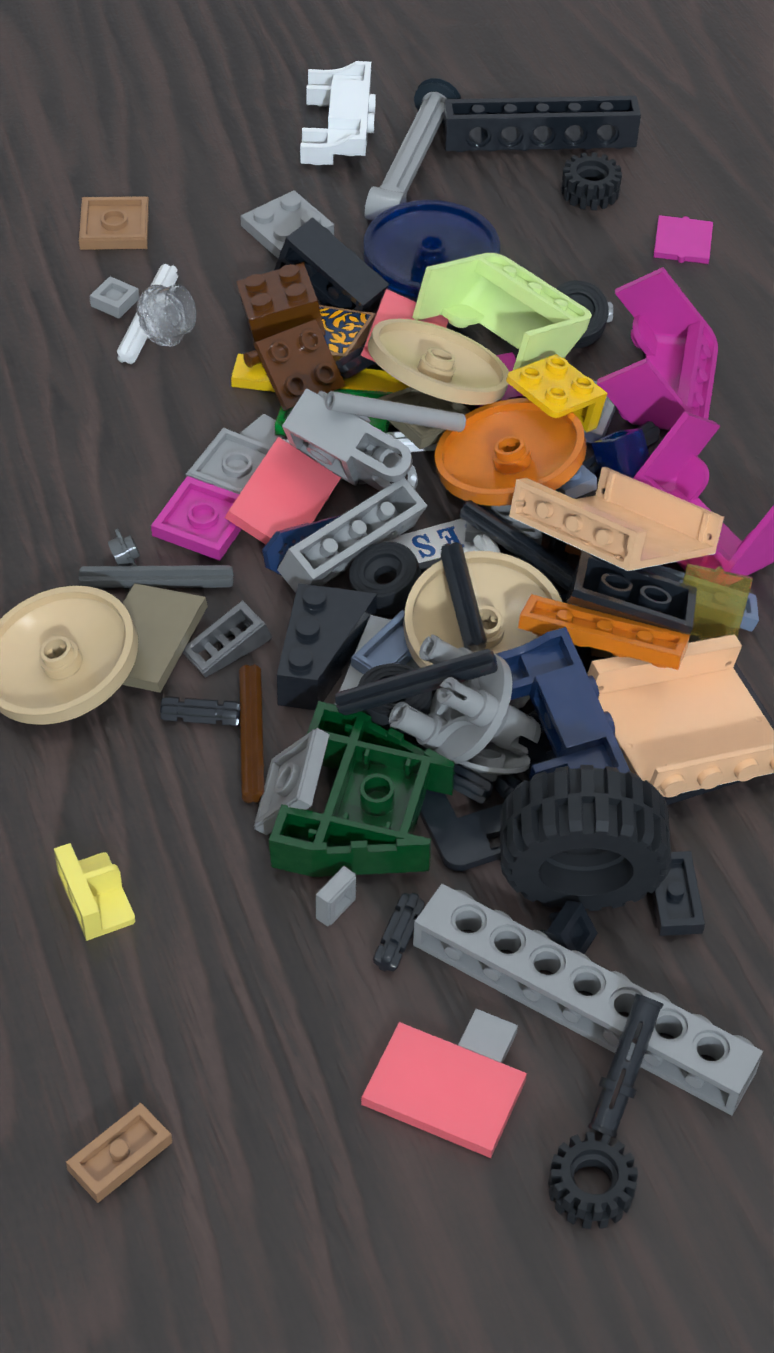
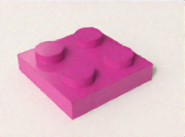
(197, 519)

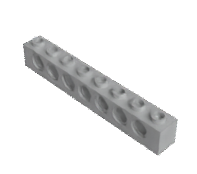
(594, 1016)

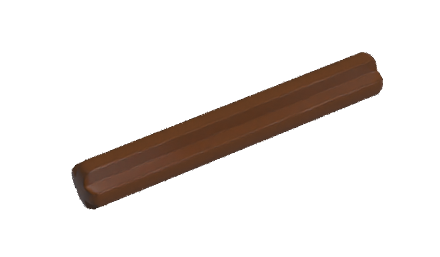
(251, 733)

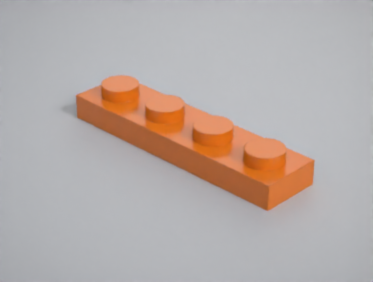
(605, 632)

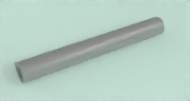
(395, 411)

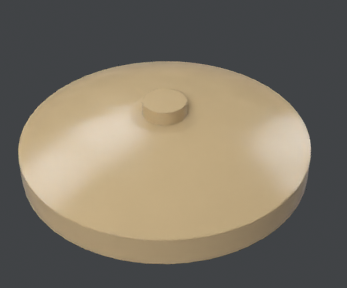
(438, 361)
(501, 591)
(64, 654)

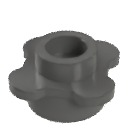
(124, 549)

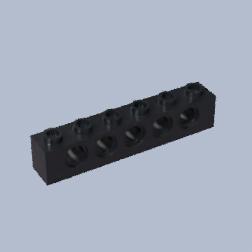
(541, 123)

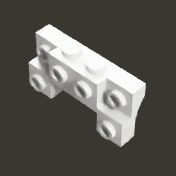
(349, 117)

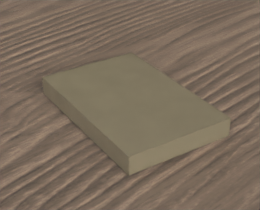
(163, 627)

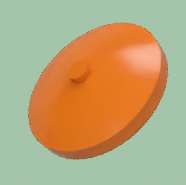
(507, 444)

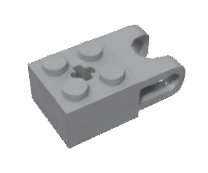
(347, 444)

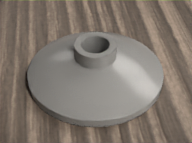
(497, 761)

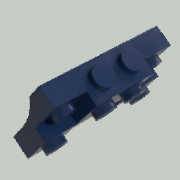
(565, 703)

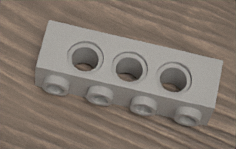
(339, 542)

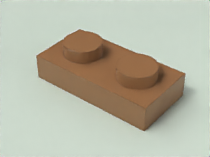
(119, 1152)

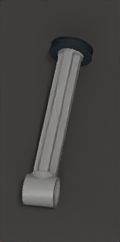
(429, 101)

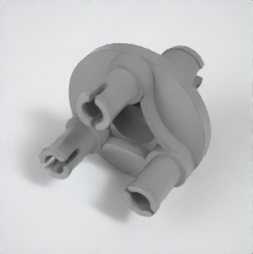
(468, 712)

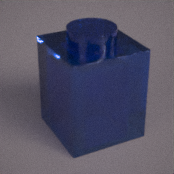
(622, 451)

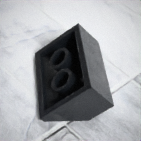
(632, 594)

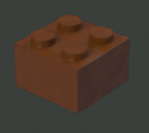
(279, 301)

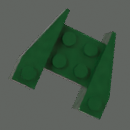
(370, 804)

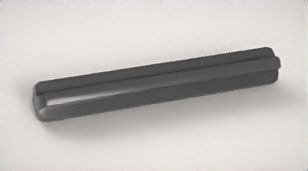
(157, 576)

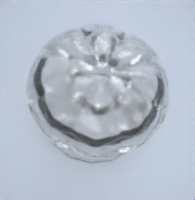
(166, 313)

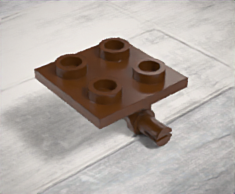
(297, 362)

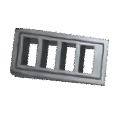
(231, 623)

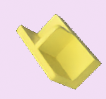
(94, 892)

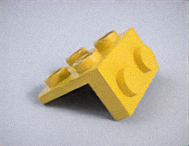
(560, 390)

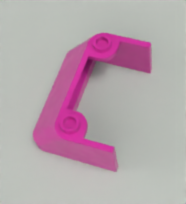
(678, 355)
(680, 472)

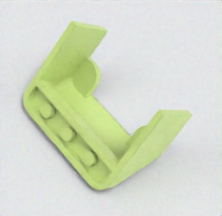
(505, 301)

